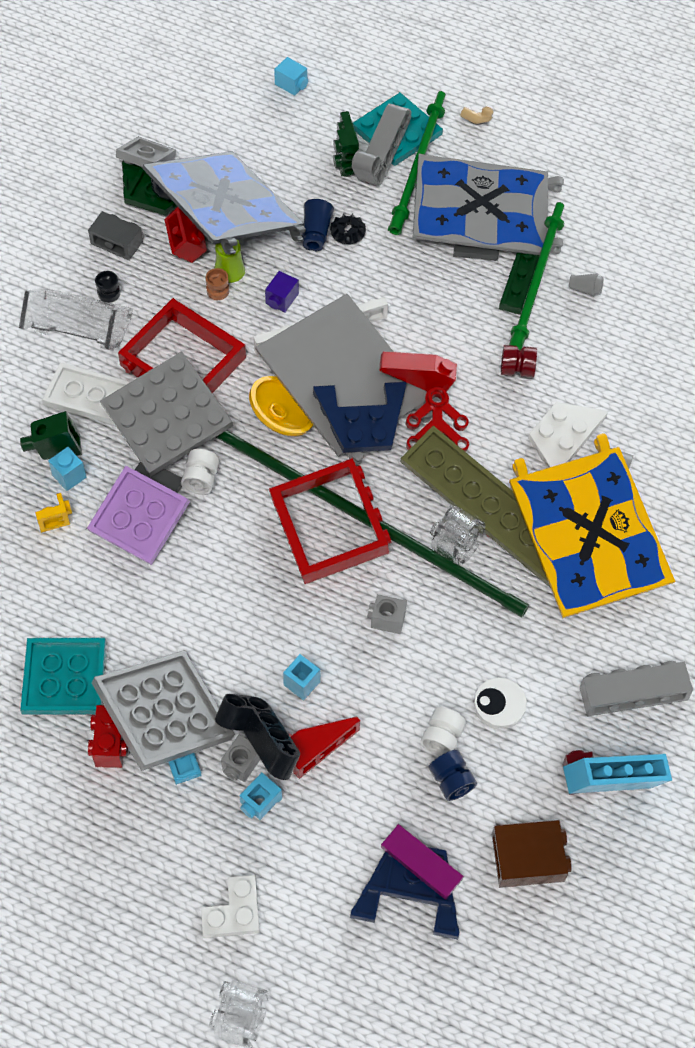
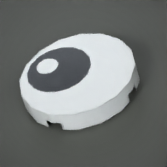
(500, 703)

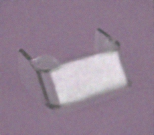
(75, 315)

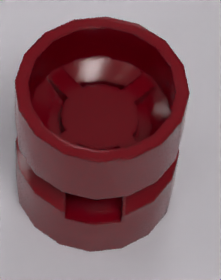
(518, 361)

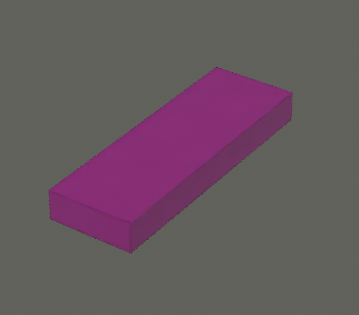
(422, 861)

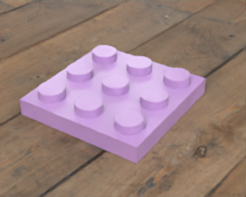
(138, 515)

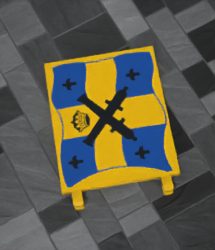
(590, 530)

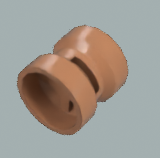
(217, 284)

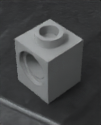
(391, 623)
(240, 748)

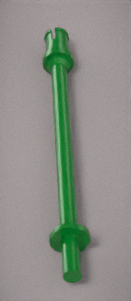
(400, 212)
(553, 223)

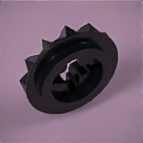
(353, 235)

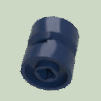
(452, 775)

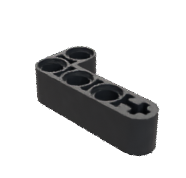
(263, 731)

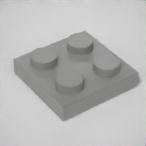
(144, 151)

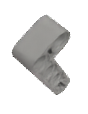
(375, 162)

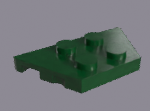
(139, 193)

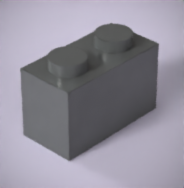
(115, 235)

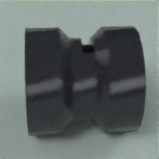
(107, 286)

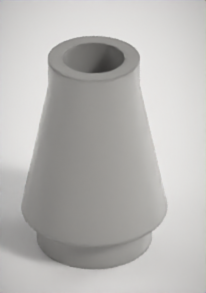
(589, 284)

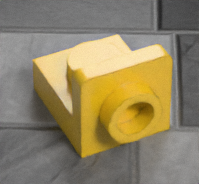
(54, 517)

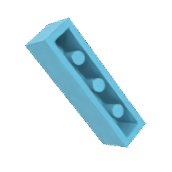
(617, 773)

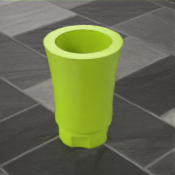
(230, 263)

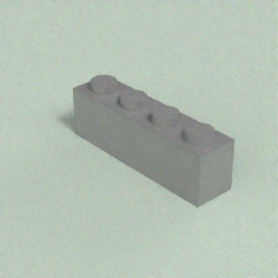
(635, 688)

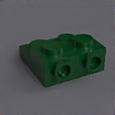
(345, 145)

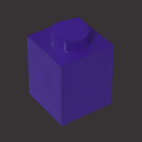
(281, 291)

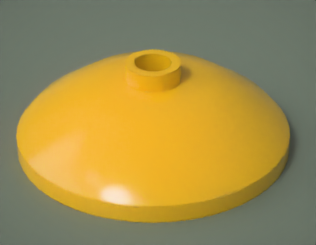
(277, 407)

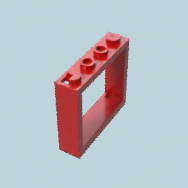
(201, 327)
(347, 559)

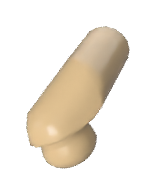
(477, 118)

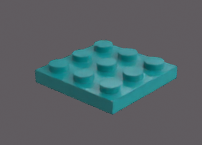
(367, 124)
(61, 675)

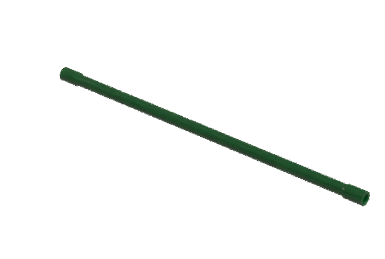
(507, 600)

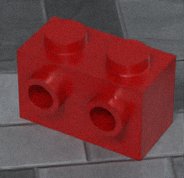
(184, 237)
(107, 744)

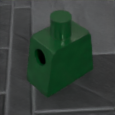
(52, 436)

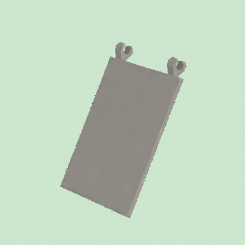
(339, 350)

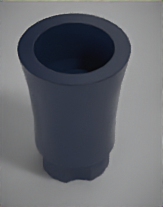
(316, 222)

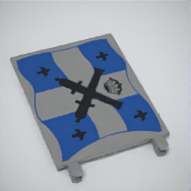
(483, 205)

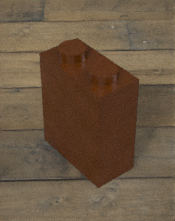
(530, 853)

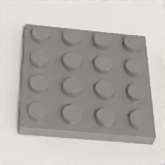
(166, 413)
(161, 709)

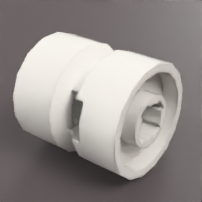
(200, 471)
(443, 730)

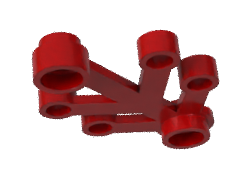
(437, 420)

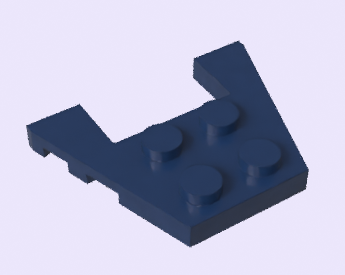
(362, 426)
(397, 881)

